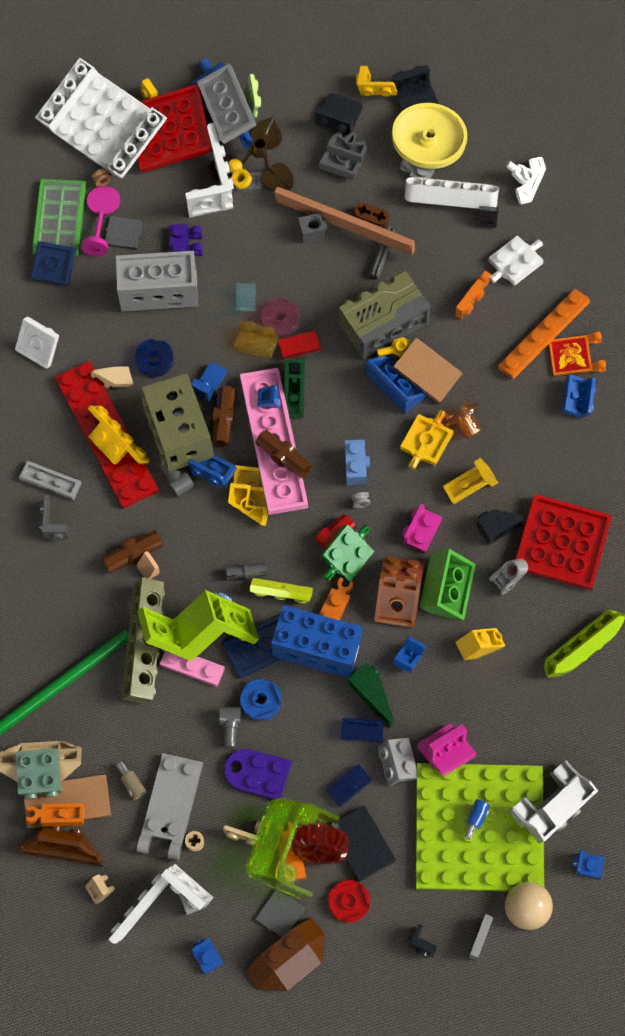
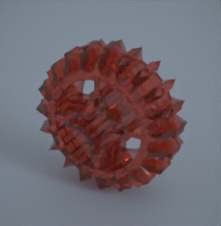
(320, 844)

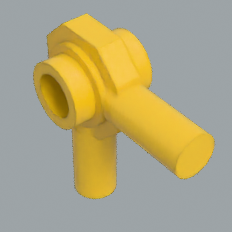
(397, 348)

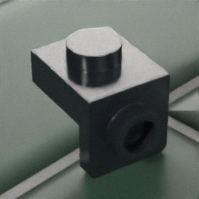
(423, 947)

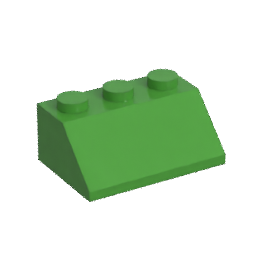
(447, 584)

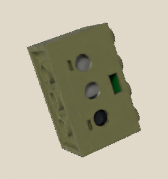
(183, 428)

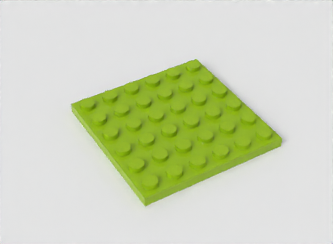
(499, 851)

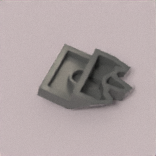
(343, 155)

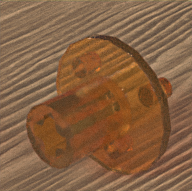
(465, 419)

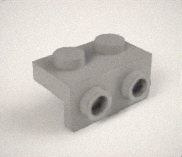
(398, 761)

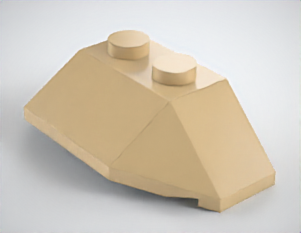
(68, 757)

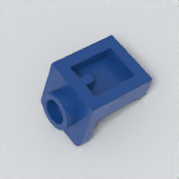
(588, 865)
(206, 955)

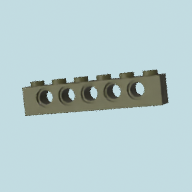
(136, 648)

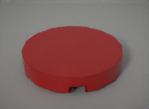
(349, 901)

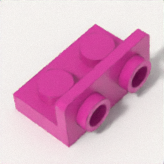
(421, 529)

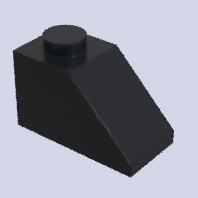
(498, 524)

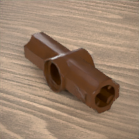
(223, 416)
(283, 453)
(132, 551)

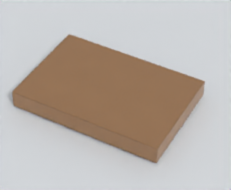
(427, 370)

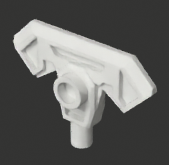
(528, 177)

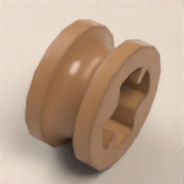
(101, 177)

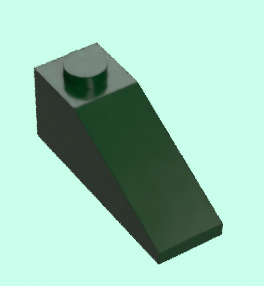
(295, 386)
(370, 689)

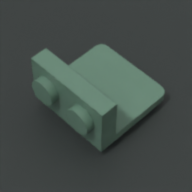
(38, 773)

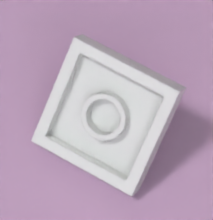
(37, 342)

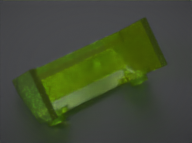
(274, 840)

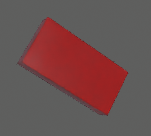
(299, 344)

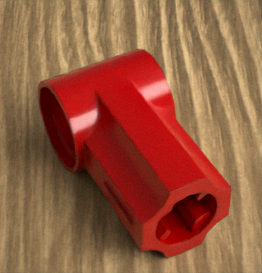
(328, 534)

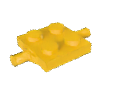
(426, 439)

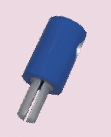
(476, 817)

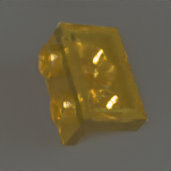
(256, 339)

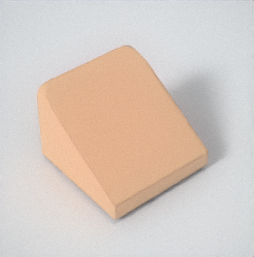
(148, 566)

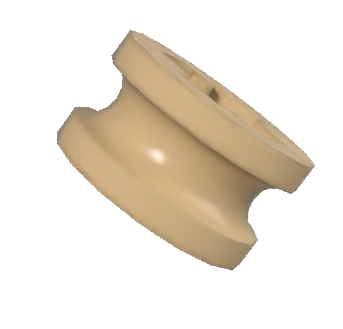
(190, 836)

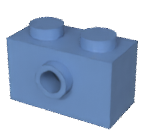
(356, 462)

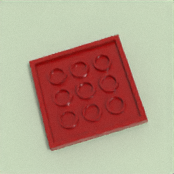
(183, 132)
(563, 541)

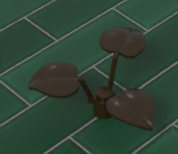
(265, 136)

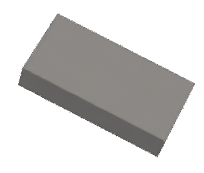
(481, 937)

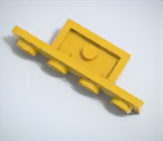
(112, 439)

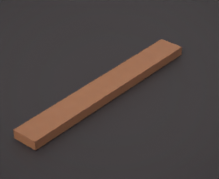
(345, 221)

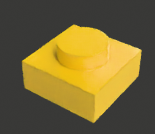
(148, 90)

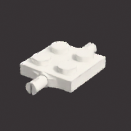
(515, 260)

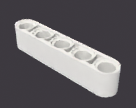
(450, 193)

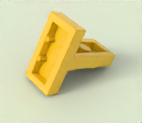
(470, 481)

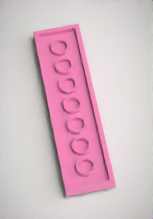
(281, 487)

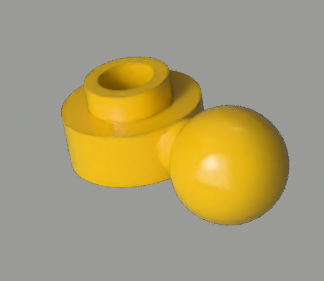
(239, 174)

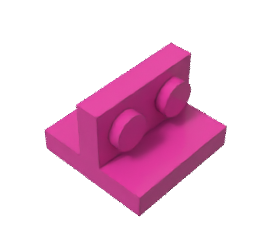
(447, 749)

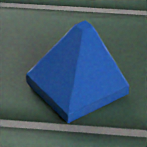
(268, 397)

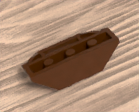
(61, 845)
(289, 958)

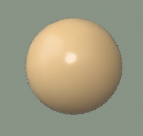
(528, 905)

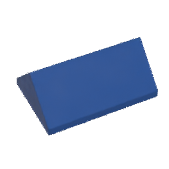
(394, 385)

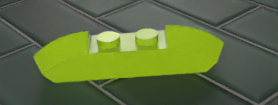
(584, 644)

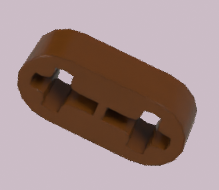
(371, 214)

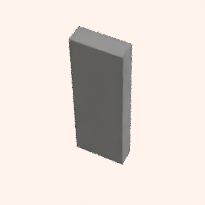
(50, 480)

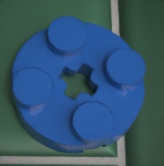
(256, 710)

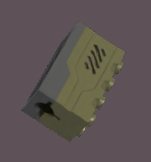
(384, 314)

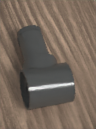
(177, 481)
(230, 720)

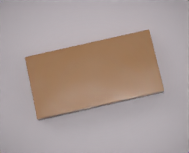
(87, 790)

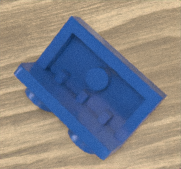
(578, 396)
(214, 470)

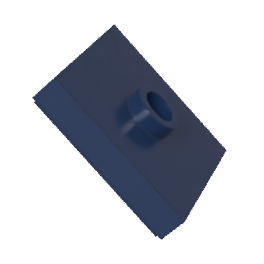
(53, 263)

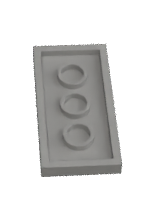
(226, 103)

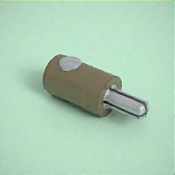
(131, 782)

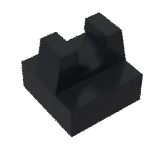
(487, 216)

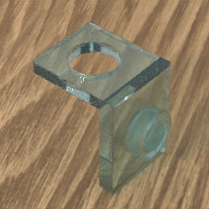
(245, 297)

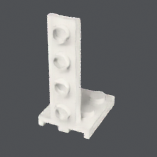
(214, 197)
(180, 883)

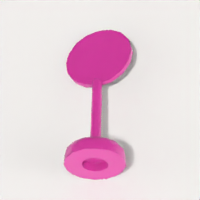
(100, 201)

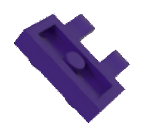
(179, 238)

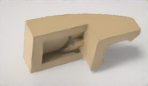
(114, 376)

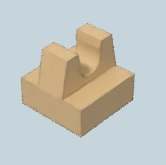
(97, 888)

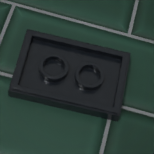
(367, 847)

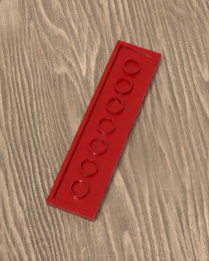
(128, 478)

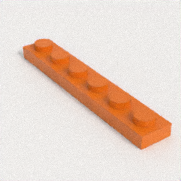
(543, 334)

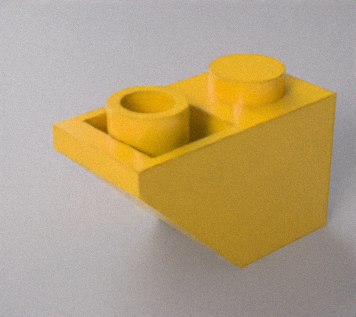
(480, 643)

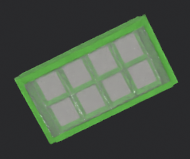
(60, 213)

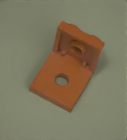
(399, 582)

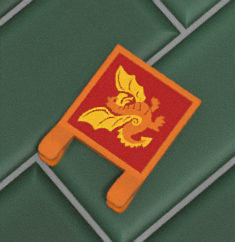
(573, 355)

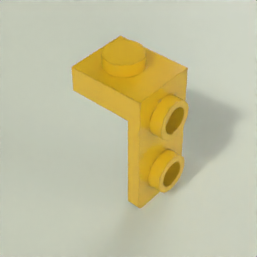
(373, 88)

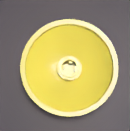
(429, 135)

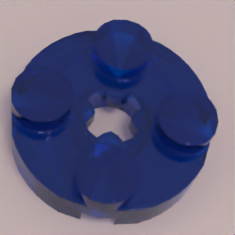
(154, 368)

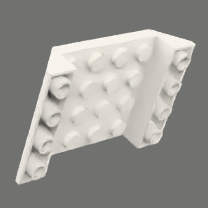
(100, 119)

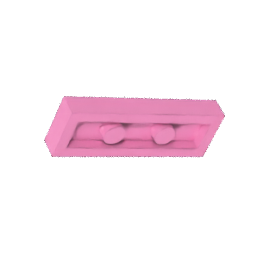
(198, 668)

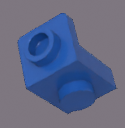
(409, 654)

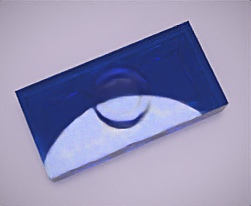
(362, 730)
(349, 785)

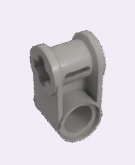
(506, 577)

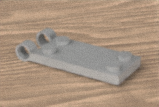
(171, 803)

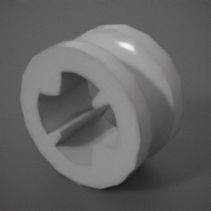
(360, 500)

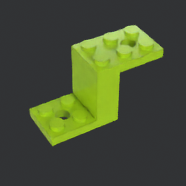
(197, 625)

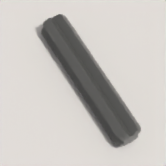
(380, 259)

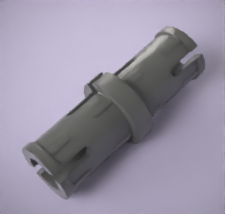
(246, 571)

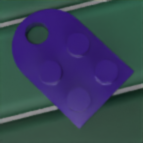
(260, 773)

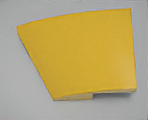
(248, 494)

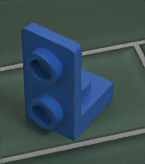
(209, 382)

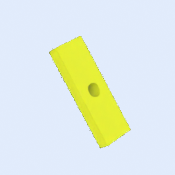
(281, 590)

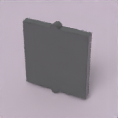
(123, 232)
(280, 913)

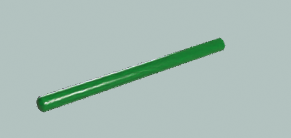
(63, 681)

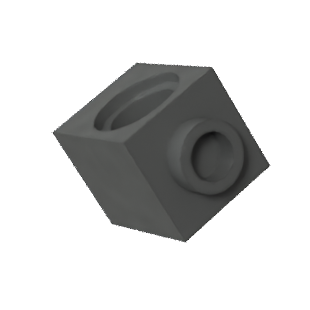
(309, 234)

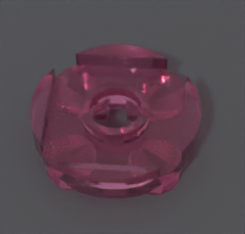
(286, 309)

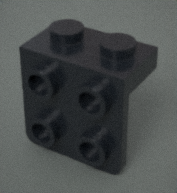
(414, 87)
(338, 113)

